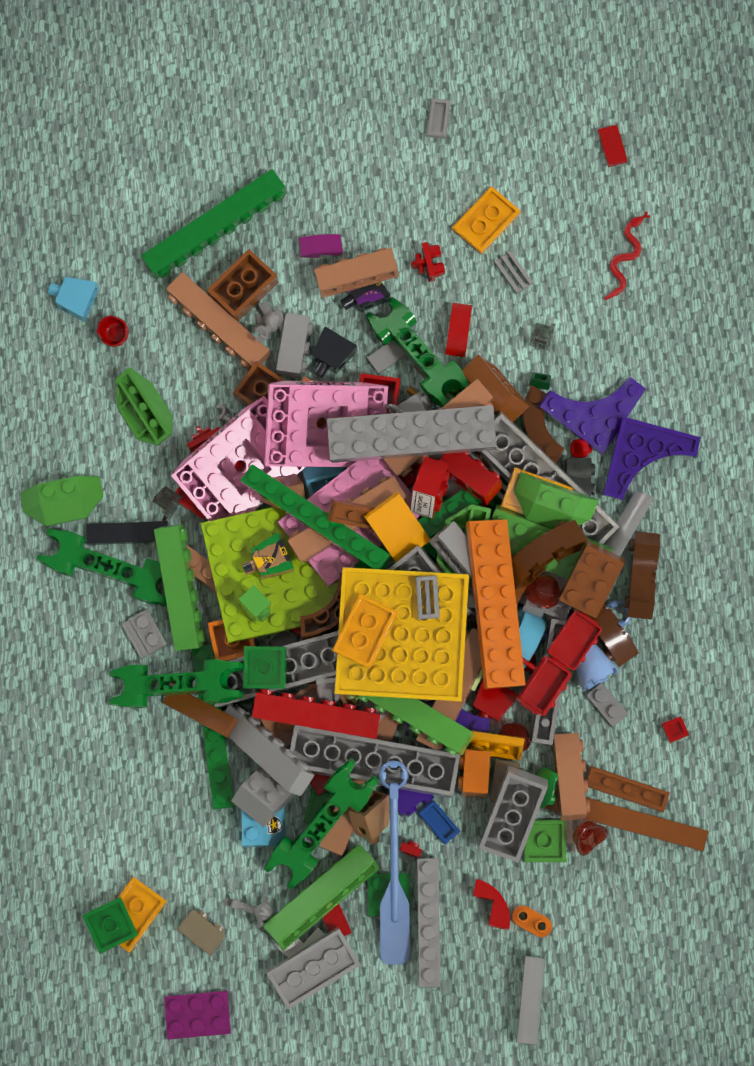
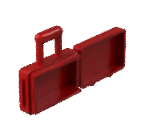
(552, 674)

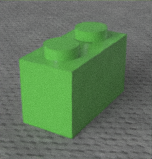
(255, 605)

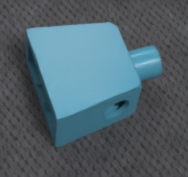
(75, 296)

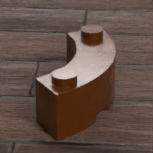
(535, 426)
(555, 544)
(643, 574)
(324, 620)
(615, 641)

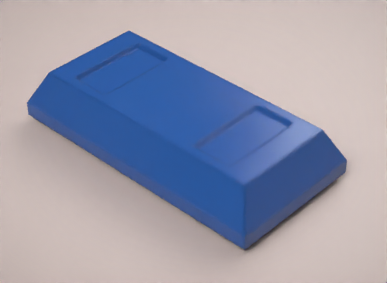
(439, 822)

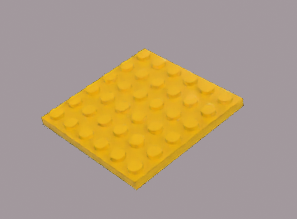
(417, 655)

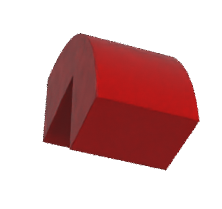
(458, 330)
(499, 913)

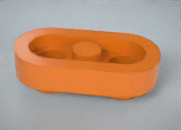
(531, 922)

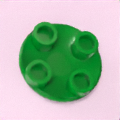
(552, 777)

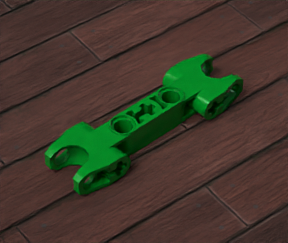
(398, 328)
(74, 555)
(210, 682)
(343, 795)

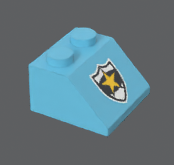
(257, 836)

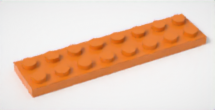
(495, 604)

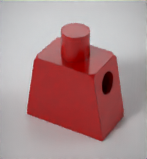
(494, 702)

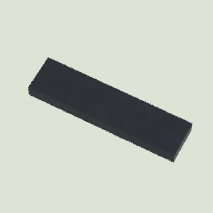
(122, 532)

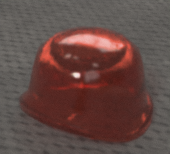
(543, 591)
(516, 730)
(588, 836)

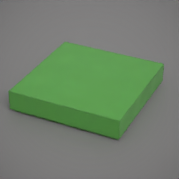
(546, 842)

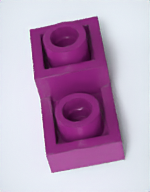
(319, 245)

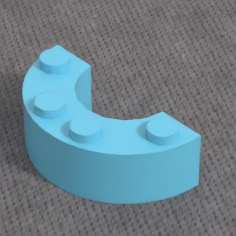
(531, 632)

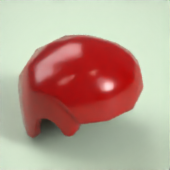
(113, 331)

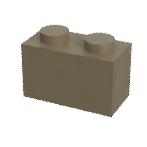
(202, 932)

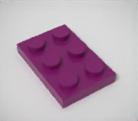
(197, 1015)

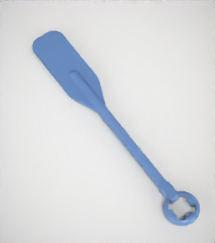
(394, 904)

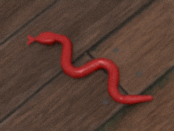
(636, 221)

